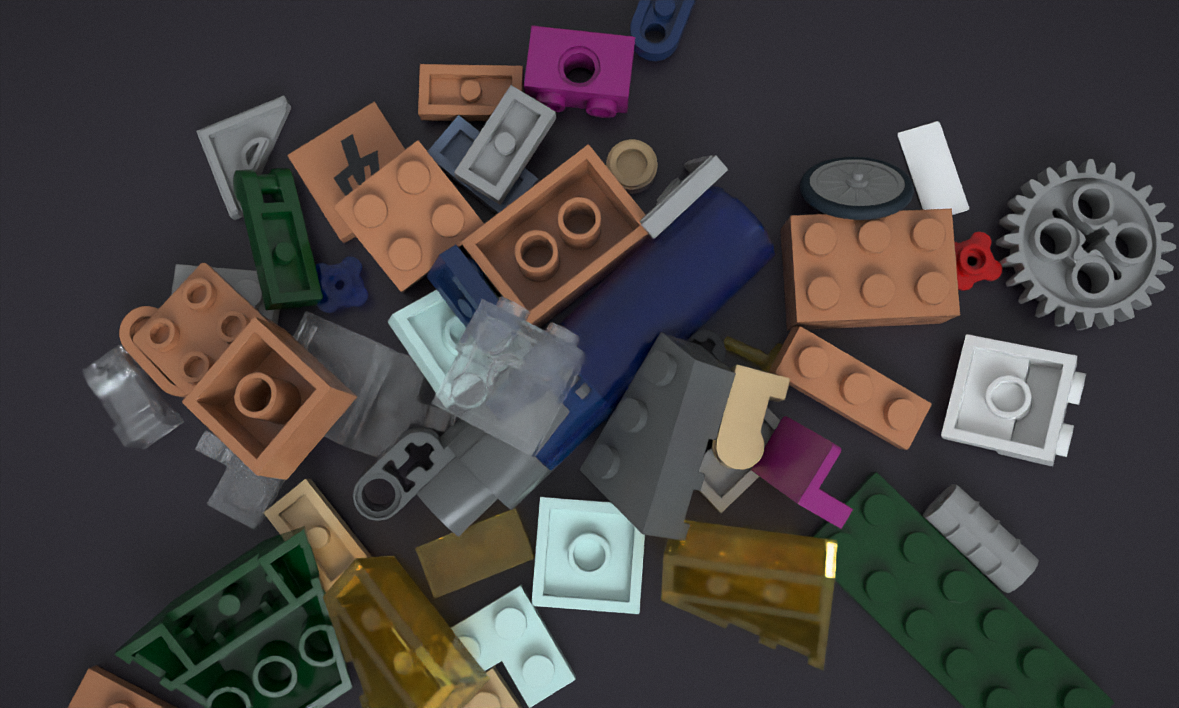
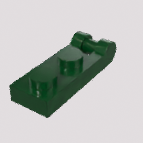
(278, 239)

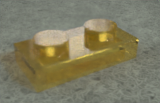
(476, 553)

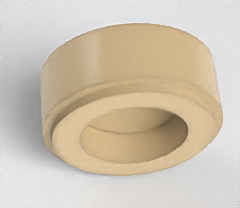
(633, 165)

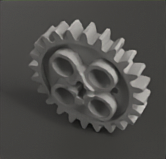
(1116, 212)

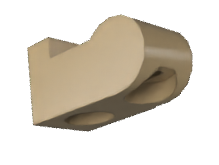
(739, 436)

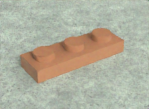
(850, 388)

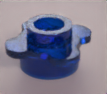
(353, 292)

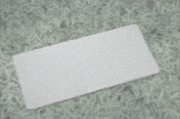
(933, 168)

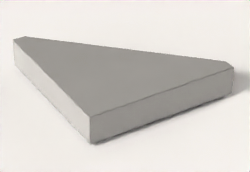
(242, 144)
(680, 195)

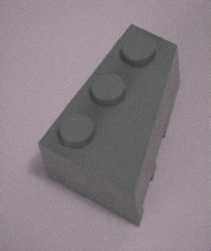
(659, 434)

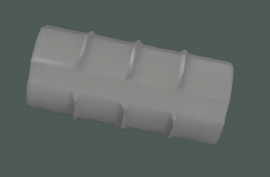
(981, 538)

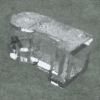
(131, 399)

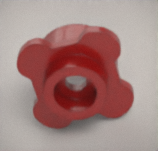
(985, 268)

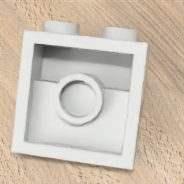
(1013, 399)

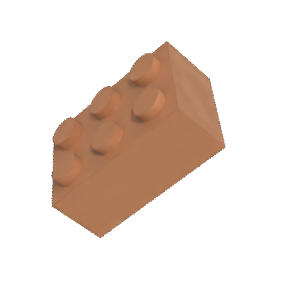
(559, 237)
(870, 270)

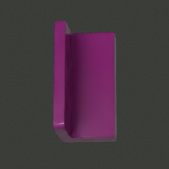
(797, 464)

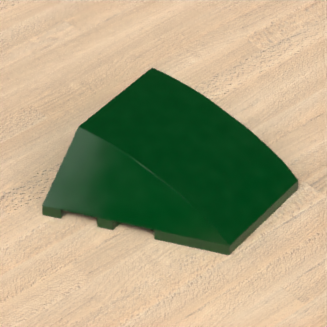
(249, 634)

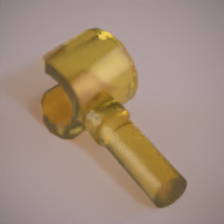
(753, 354)

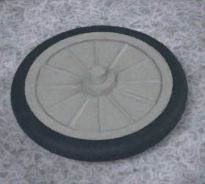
(856, 188)

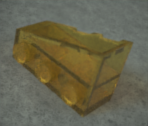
(755, 581)
(399, 640)

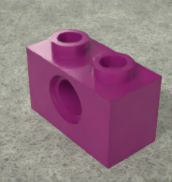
(558, 51)

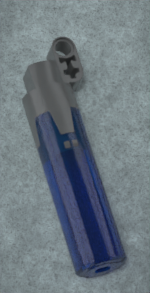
(662, 287)

